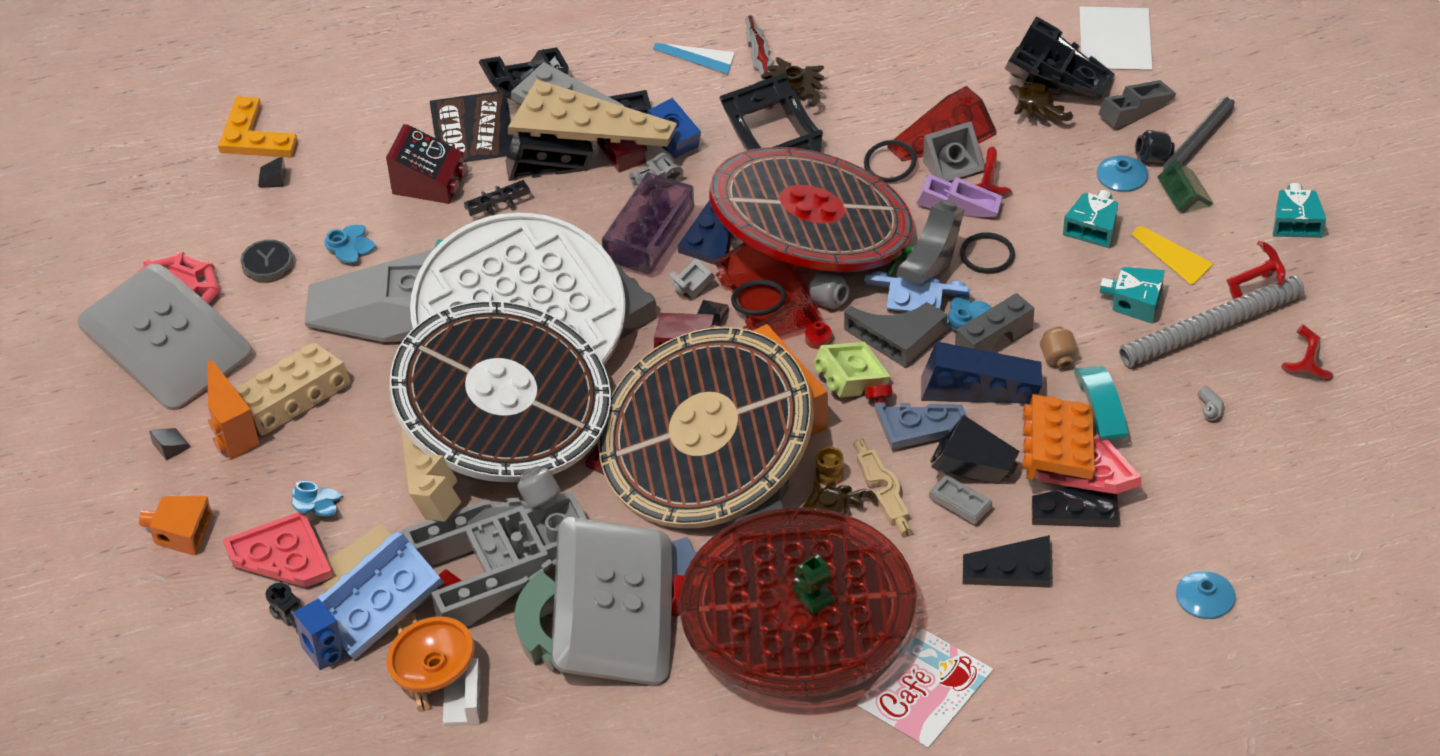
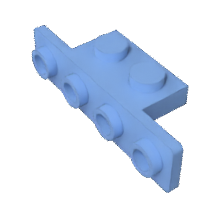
(907, 296)

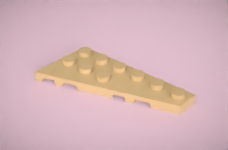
(584, 117)

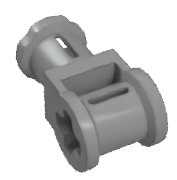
(658, 167)

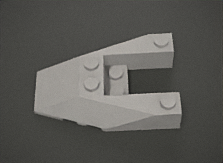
(508, 542)

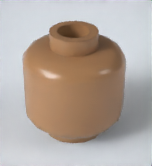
(1059, 347)

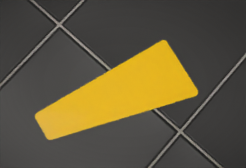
(1181, 260)

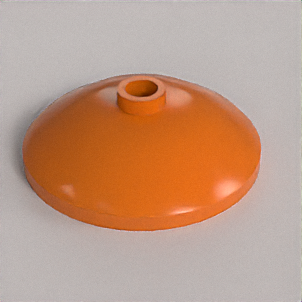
(430, 654)

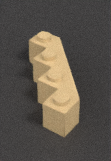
(429, 482)

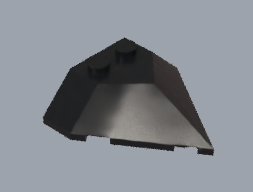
(508, 77)

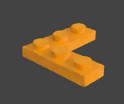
(240, 139)

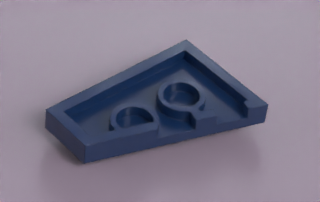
(706, 237)

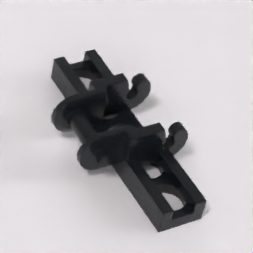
(486, 200)

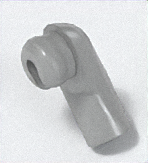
(1214, 403)

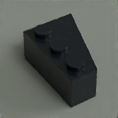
(546, 154)

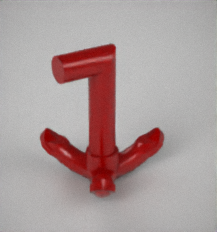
(988, 178)
(1265, 270)
(1308, 363)

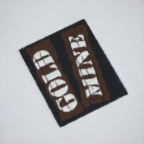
(473, 124)

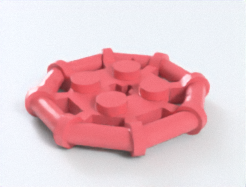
(189, 276)

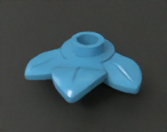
(349, 243)
(964, 311)
(309, 498)

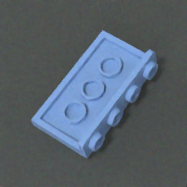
(379, 593)

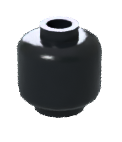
(1154, 147)

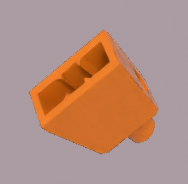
(178, 522)

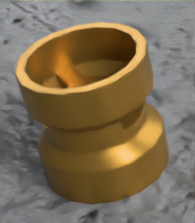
(829, 465)

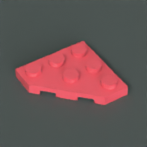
(1111, 473)
(281, 550)

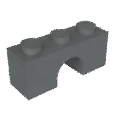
(1010, 317)

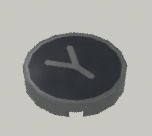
(266, 260)

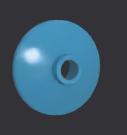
(1122, 173)
(1205, 603)

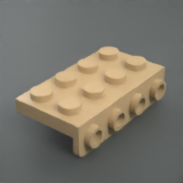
(293, 387)

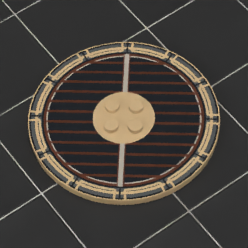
(706, 427)

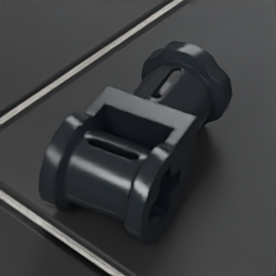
(283, 603)

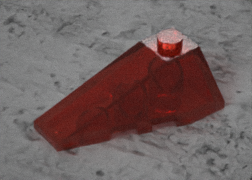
(951, 111)

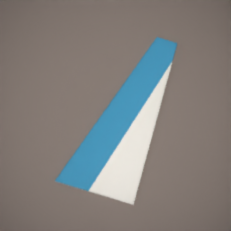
(712, 59)

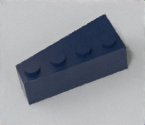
(978, 376)

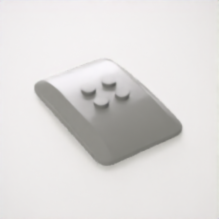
(163, 335)
(612, 601)

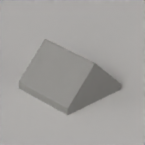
(952, 152)

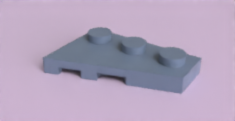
(917, 425)

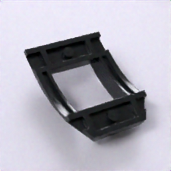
(766, 94)

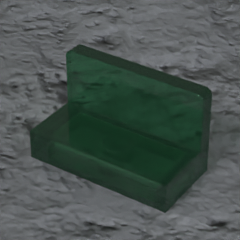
(1183, 186)

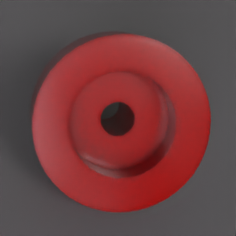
(818, 335)
(879, 393)

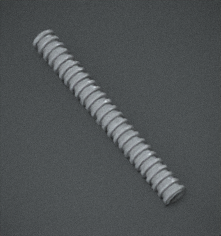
(1211, 321)

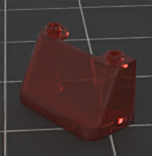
(749, 264)

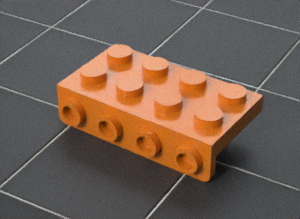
(1058, 437)

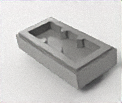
(960, 499)

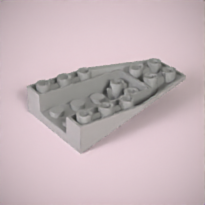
(367, 301)

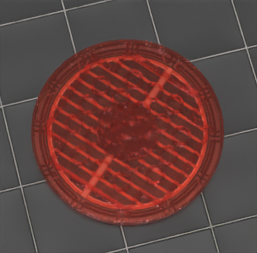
(761, 638)

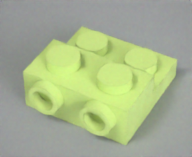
(850, 368)

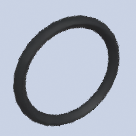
(891, 142)
(991, 235)
(758, 312)

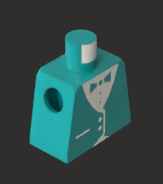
(1298, 213)
(1092, 219)
(1135, 292)

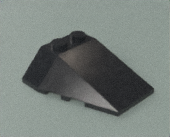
(1056, 63)

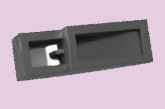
(1135, 102)

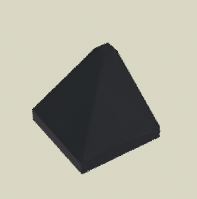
(713, 308)

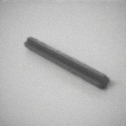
(1202, 132)

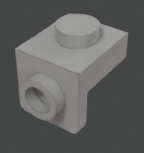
(692, 279)

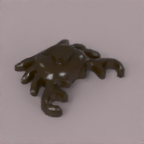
(801, 80)
(1038, 99)
(837, 498)

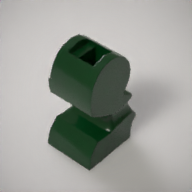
(810, 584)

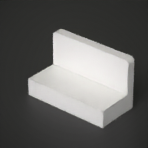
(463, 698)

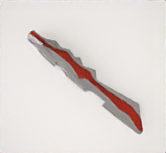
(759, 47)

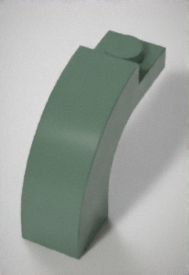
(531, 613)

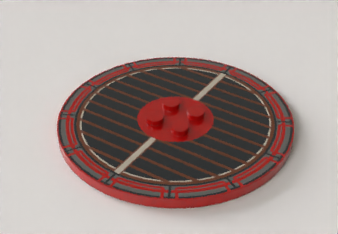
(810, 209)

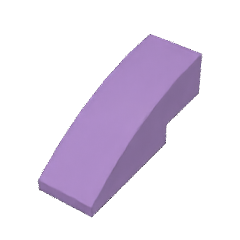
(972, 198)

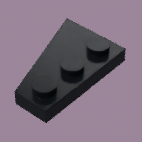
(1075, 508)
(1010, 565)

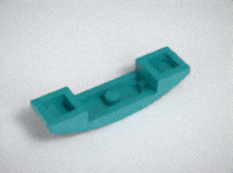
(1104, 401)

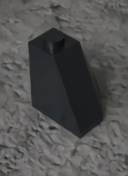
(974, 453)

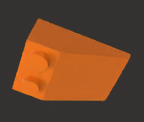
(230, 416)

